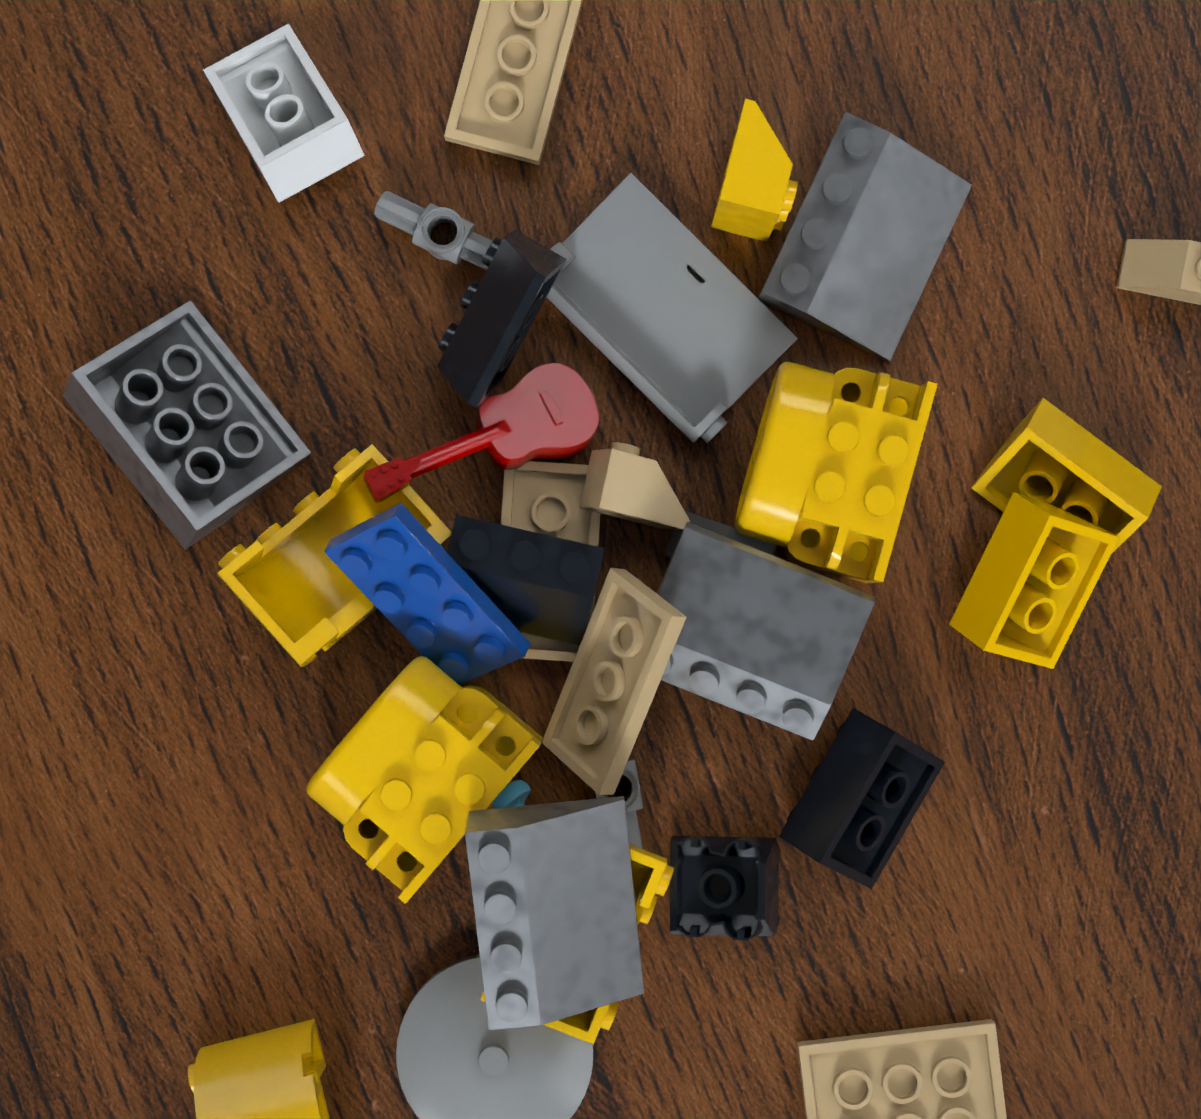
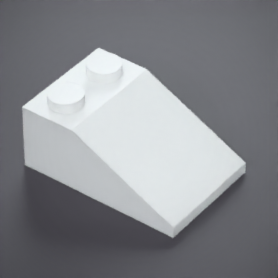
(284, 112)

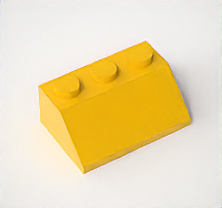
(756, 180)
(1071, 469)
(1033, 581)

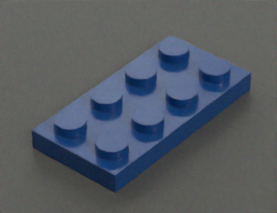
(427, 595)

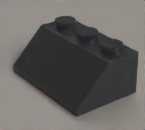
(498, 314)
(532, 577)
(861, 799)

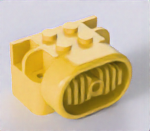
(834, 467)
(419, 769)

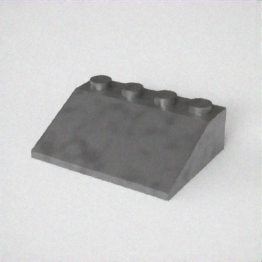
(865, 238)
(185, 423)
(760, 630)
(553, 909)

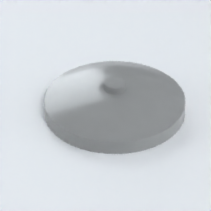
(465, 1071)

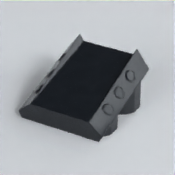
(724, 886)

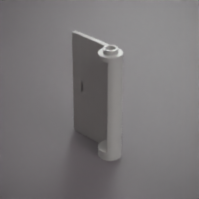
(674, 331)

